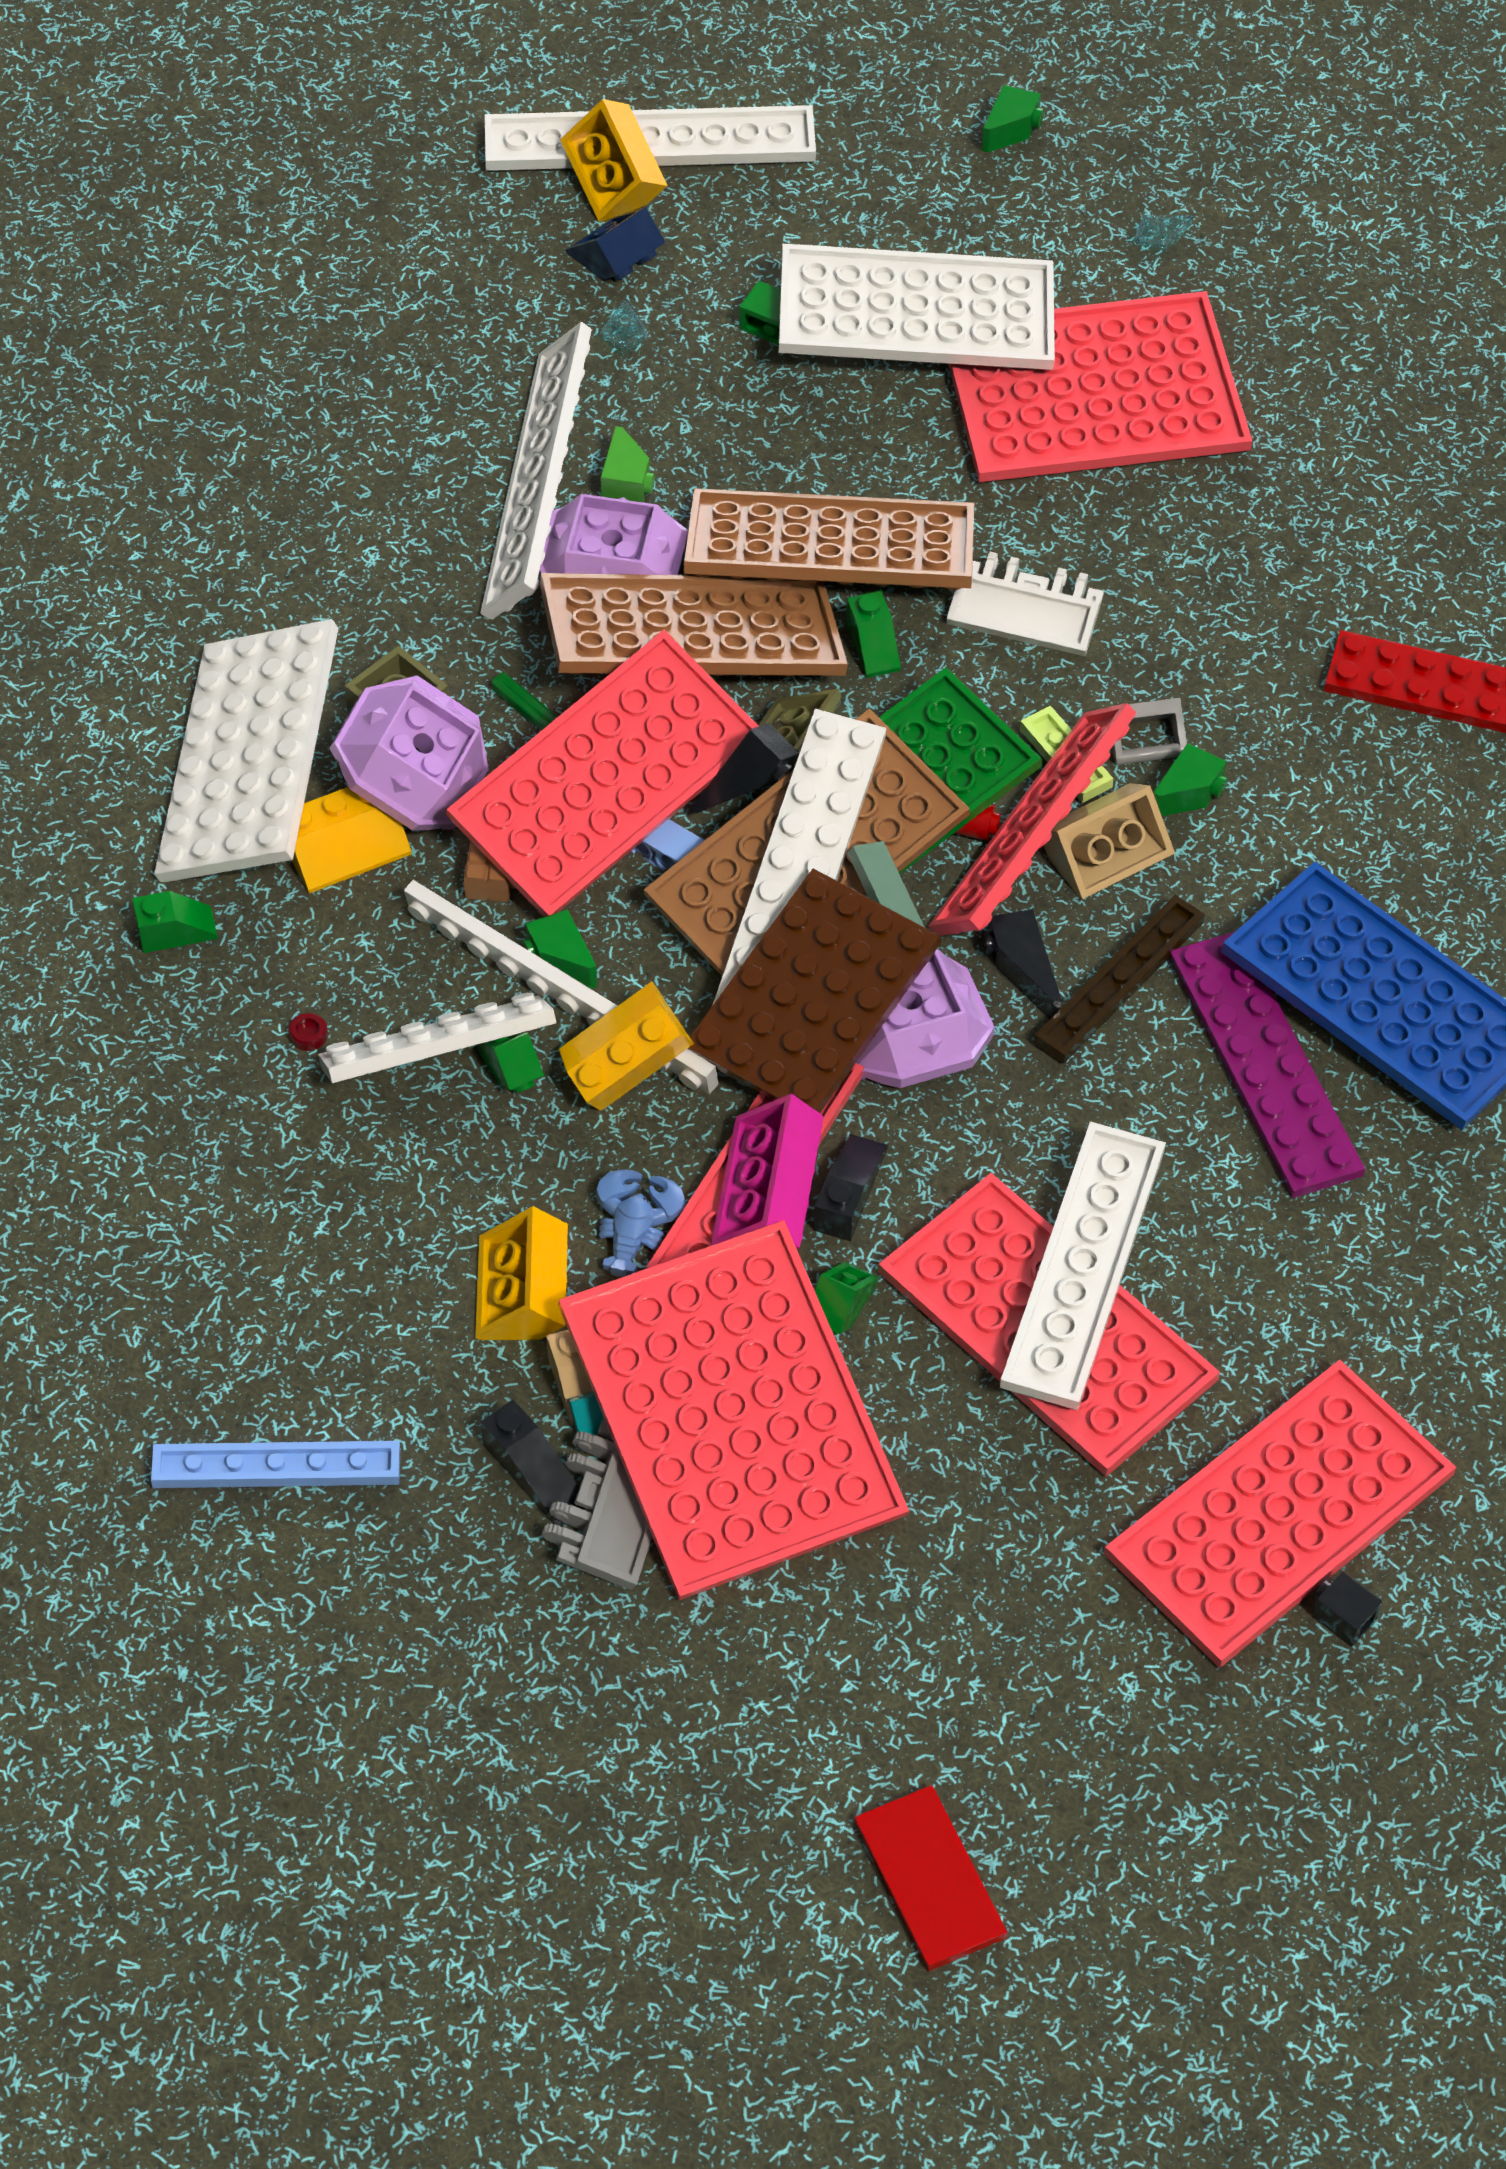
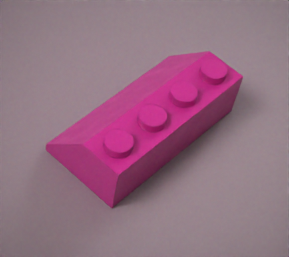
(769, 1169)

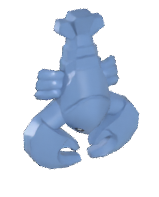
(635, 1216)

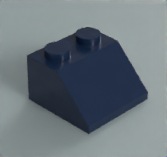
(618, 245)

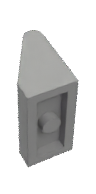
(1150, 711)

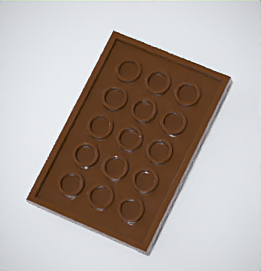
(813, 992)

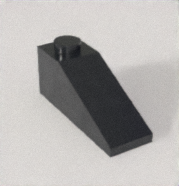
(757, 761)
(1022, 958)
(848, 1187)
(528, 1458)

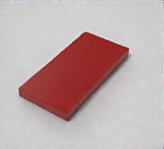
(930, 1878)

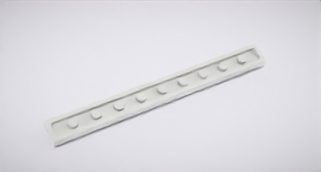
(538, 974)

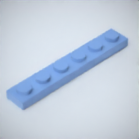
(276, 1464)

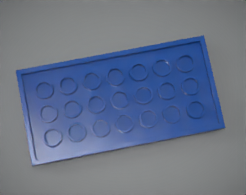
(1379, 992)

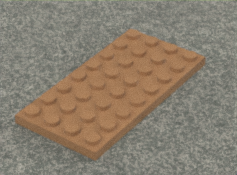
(830, 538)
(718, 620)
(713, 883)

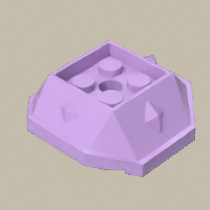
(613, 538)
(386, 768)
(937, 1036)

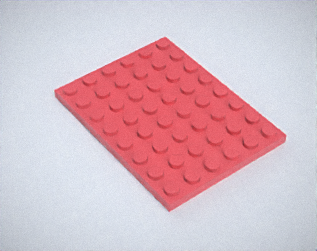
(1123, 390)
(732, 1409)

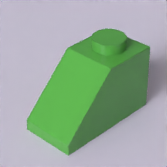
(626, 469)

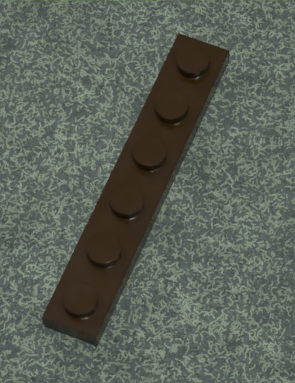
(1119, 979)

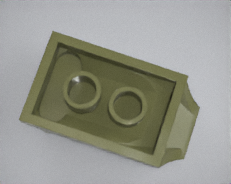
(793, 714)

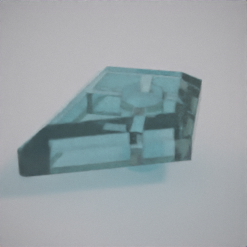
(1161, 230)
(624, 328)

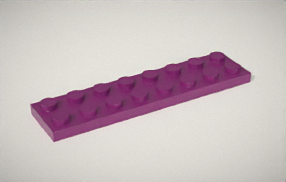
(1268, 1069)

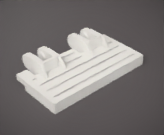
(1026, 608)

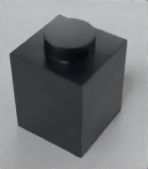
(1346, 1608)

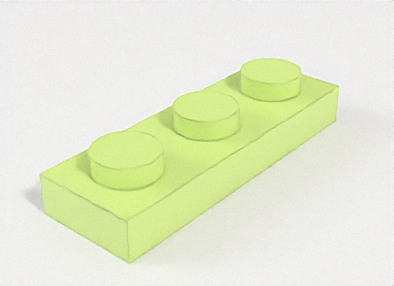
(1046, 733)

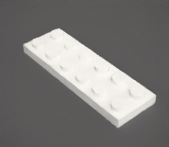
(446, 1035)

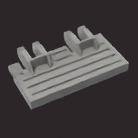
(615, 1531)

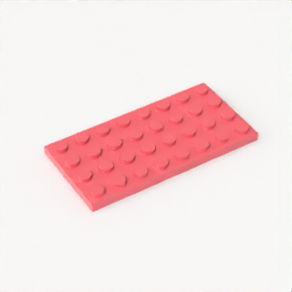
(603, 775)
(974, 1281)
(1279, 1512)

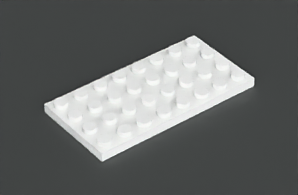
(917, 306)
(247, 752)

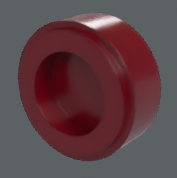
(308, 1031)

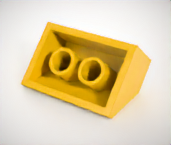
(613, 160)
(345, 838)
(624, 1047)
(521, 1277)

